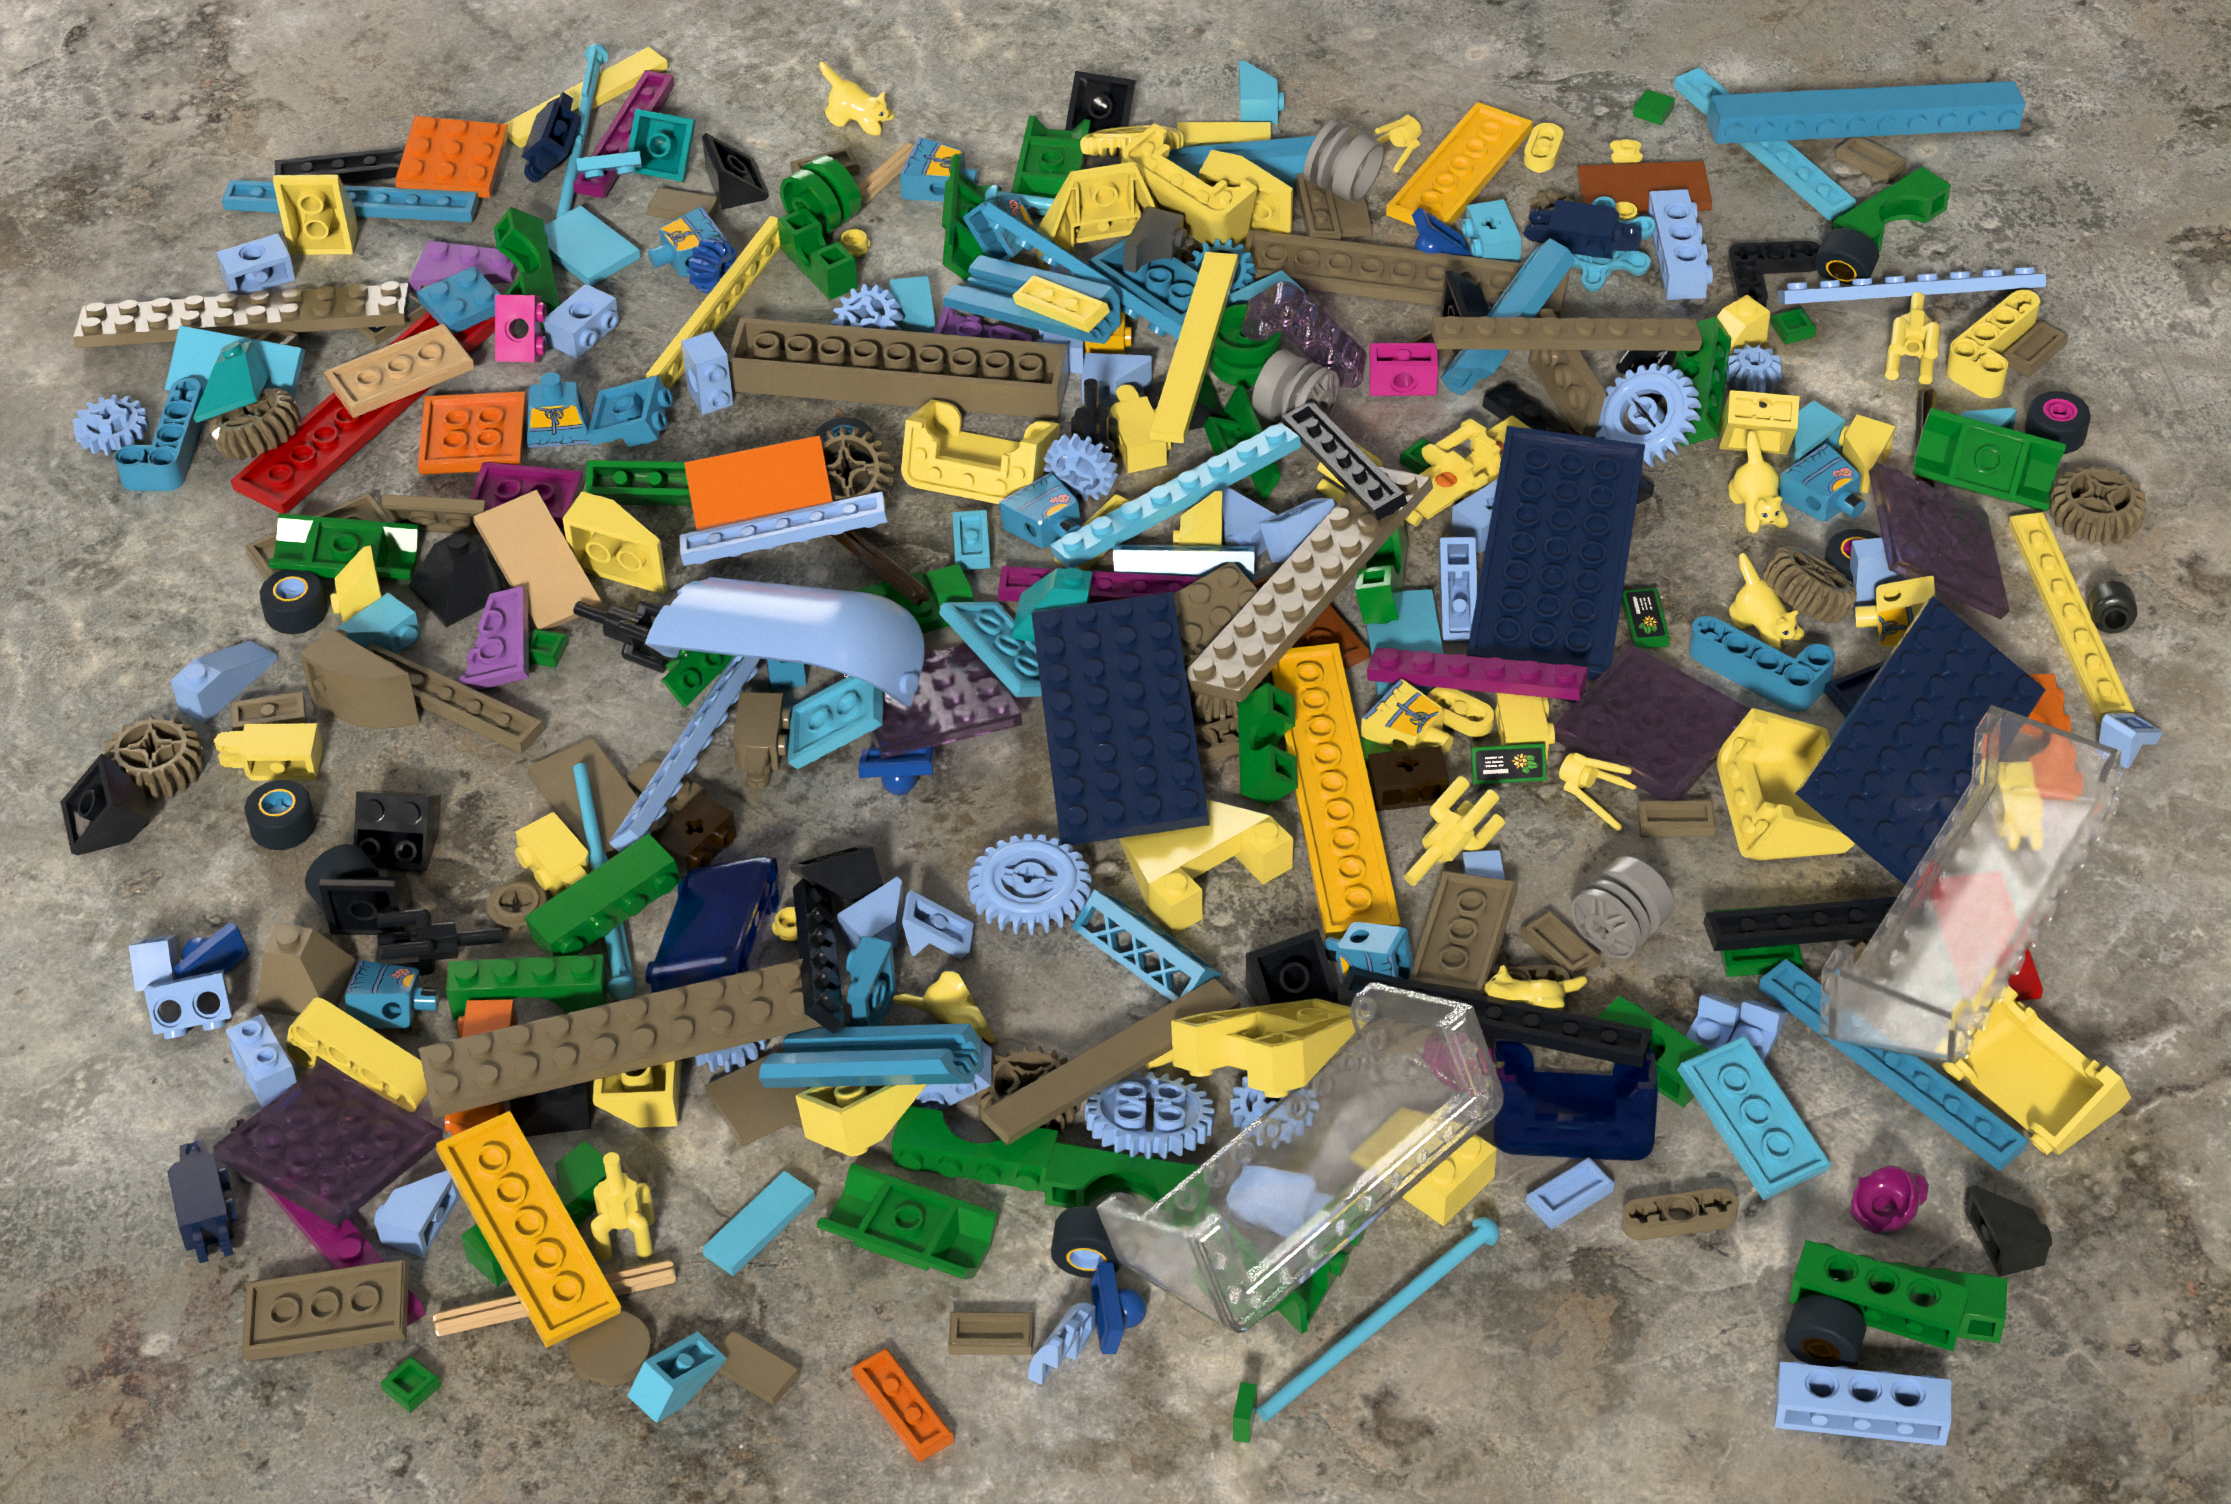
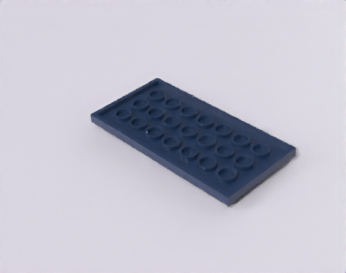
(1557, 550)
(1118, 719)
(1911, 738)

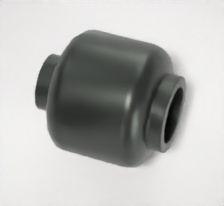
(2112, 607)

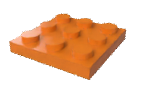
(452, 155)
(471, 430)

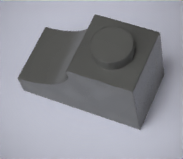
(1154, 237)

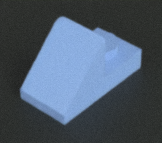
(2128, 734)
(933, 924)
(1715, 1021)
(1760, 1025)

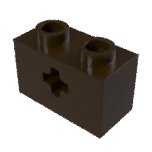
(1407, 778)
(697, 833)

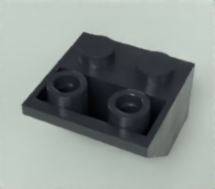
(397, 828)

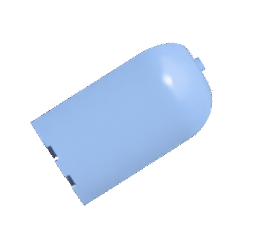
(797, 624)

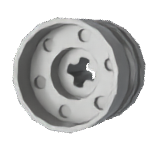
(1343, 161)
(1290, 382)
(1622, 907)

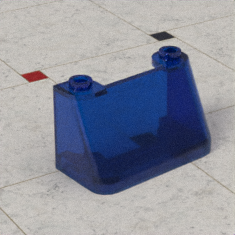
(715, 922)
(1572, 1111)

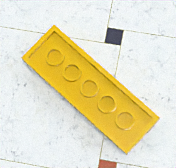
(1461, 165)
(528, 1229)

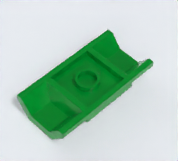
(1048, 158)
(959, 199)
(1987, 459)
(329, 544)
(943, 586)
(911, 1223)

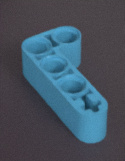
(167, 460)
(1761, 668)

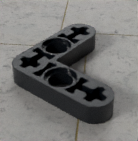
(1744, 263)

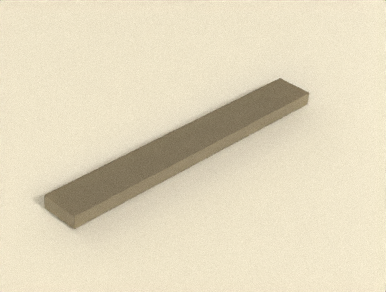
(1100, 1065)

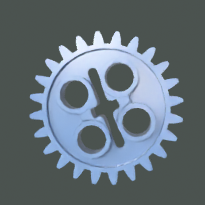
(1179, 1115)

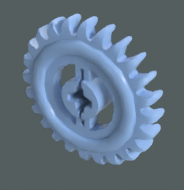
(1669, 426)
(1029, 881)

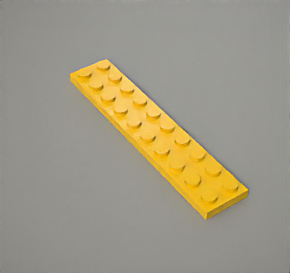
(1334, 793)

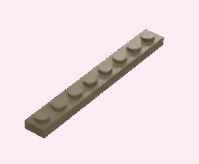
(1565, 333)

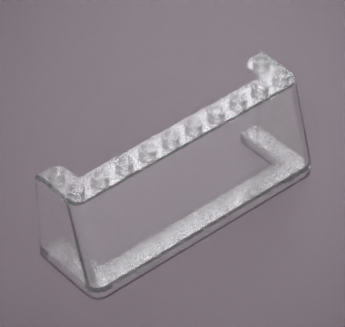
(1976, 893)
(1316, 1161)

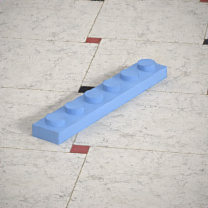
(783, 528)

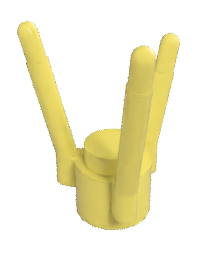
(1402, 134)
(1583, 771)

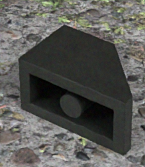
(2008, 1232)

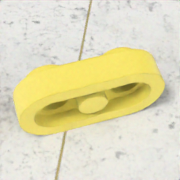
(1543, 147)
(1463, 711)

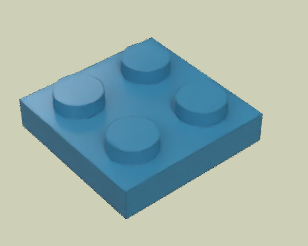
(460, 300)

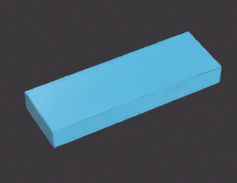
(758, 1223)

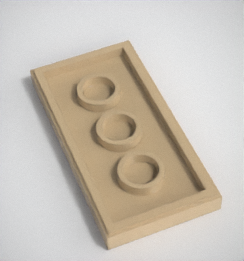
(398, 370)
(538, 558)

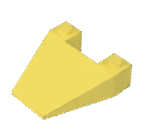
(1095, 206)
(1171, 859)
(1274, 1043)

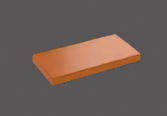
(758, 482)

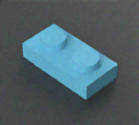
(595, 166)
(971, 539)

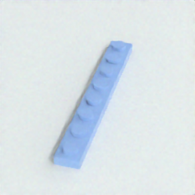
(1926, 283)
(683, 754)

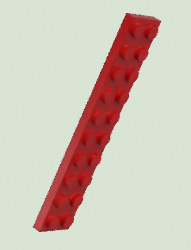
(330, 437)

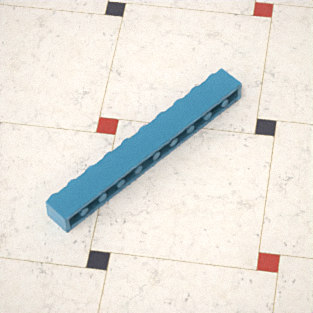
(1865, 112)

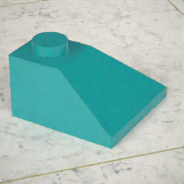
(662, 144)
(234, 381)
(1055, 590)

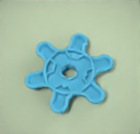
(1597, 269)

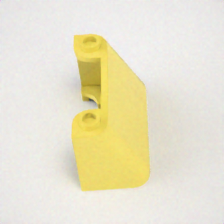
(1207, 210)
(970, 464)
(1759, 776)
(2039, 1077)

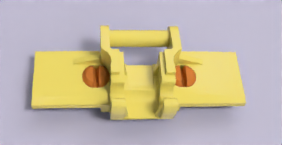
(1459, 476)

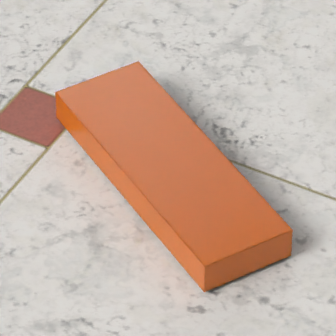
(902, 1405)

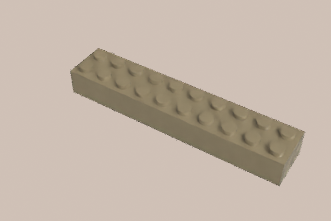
(898, 367)

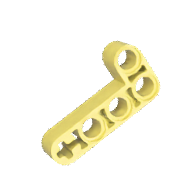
(1977, 353)
(357, 1051)

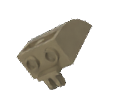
(357, 683)

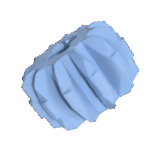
(1754, 370)

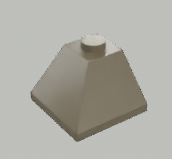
(301, 967)

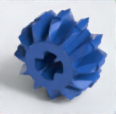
(710, 263)

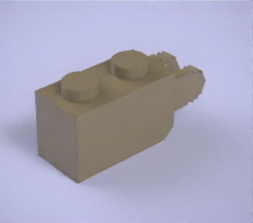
(760, 735)

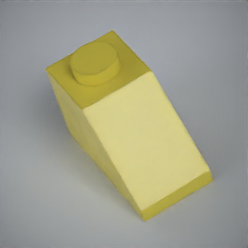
(1745, 323)
(1865, 445)
(1201, 523)
(356, 585)

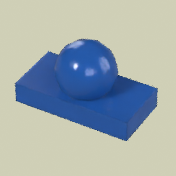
(1437, 236)
(899, 771)
(212, 954)
(1114, 1308)

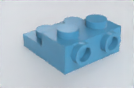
(630, 413)
(871, 981)

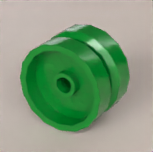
(824, 190)
(1235, 356)

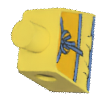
(1895, 608)
(1407, 718)

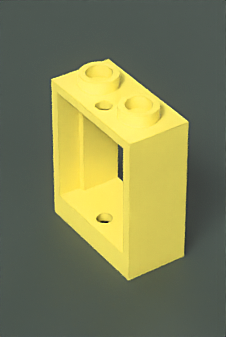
(1773, 425)

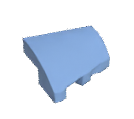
(1870, 570)
(1065, 1340)

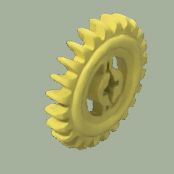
(1120, 137)

